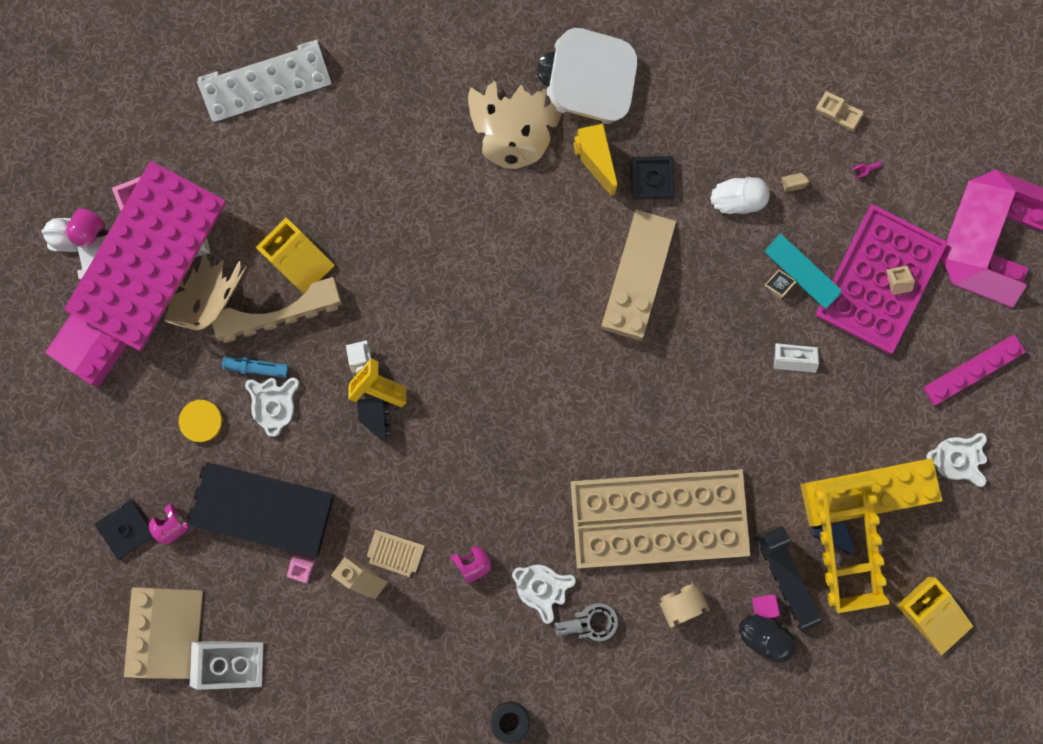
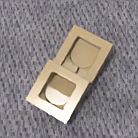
(839, 112)

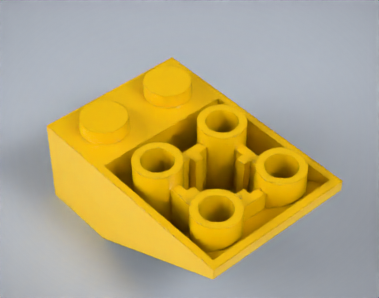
(295, 255)
(935, 614)

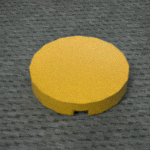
(200, 421)

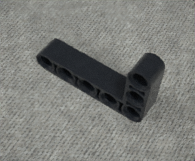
(773, 548)

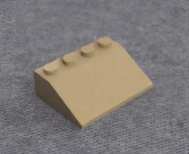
(162, 632)

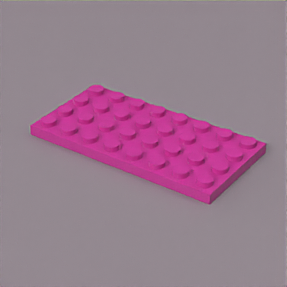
(145, 255)

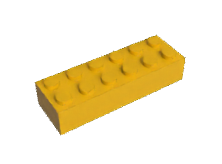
(895, 489)

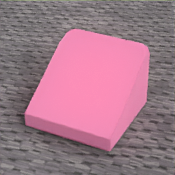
(300, 567)

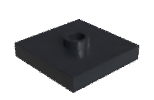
(652, 177)
(124, 529)

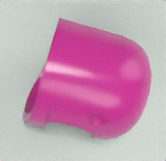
(84, 227)
(170, 530)
(476, 569)

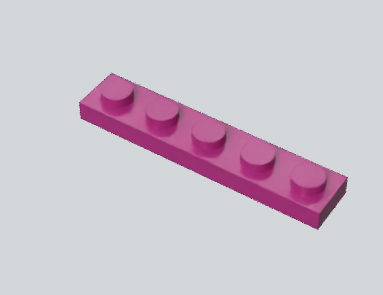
(974, 370)

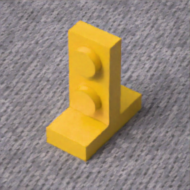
(370, 382)

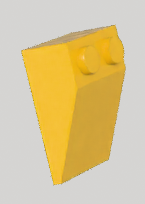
(595, 155)

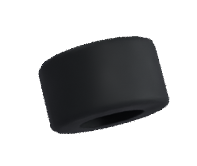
(516, 734)

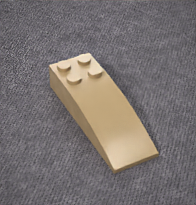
(638, 275)

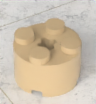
(684, 605)

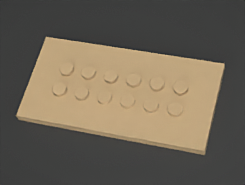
(660, 518)

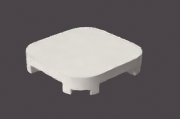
(592, 75)

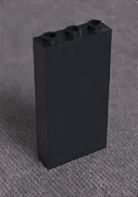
(261, 509)

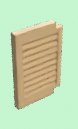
(394, 553)

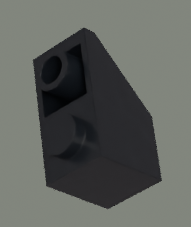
(372, 415)

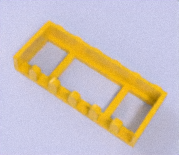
(871, 519)

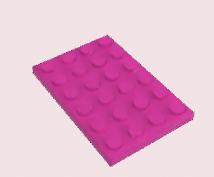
(866, 301)

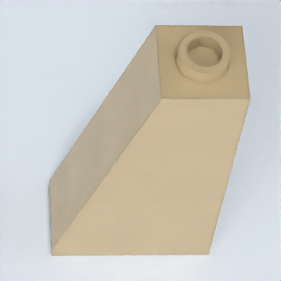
(359, 577)

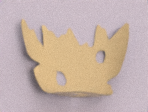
(508, 121)
(209, 289)

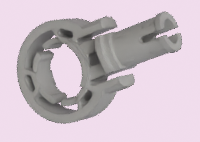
(575, 626)

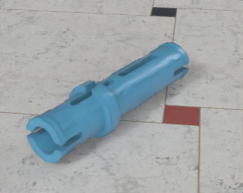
(251, 366)

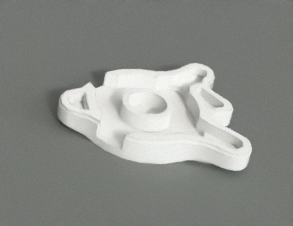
(272, 404)
(960, 458)
(541, 588)

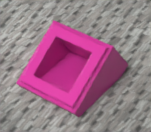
(766, 606)

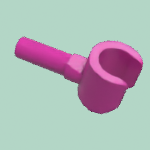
(864, 169)

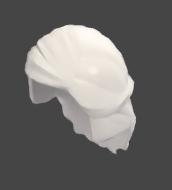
(740, 195)

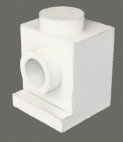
(358, 356)

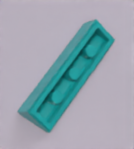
(803, 271)

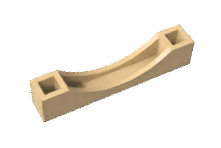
(319, 297)

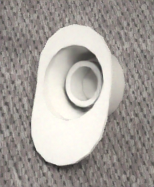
(55, 235)

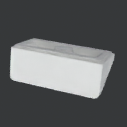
(796, 358)

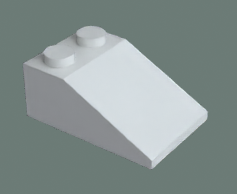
(226, 664)

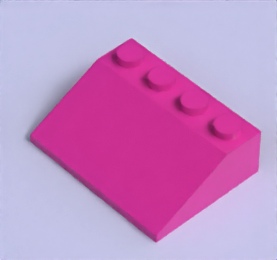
(85, 350)

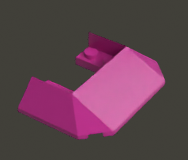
(976, 232)

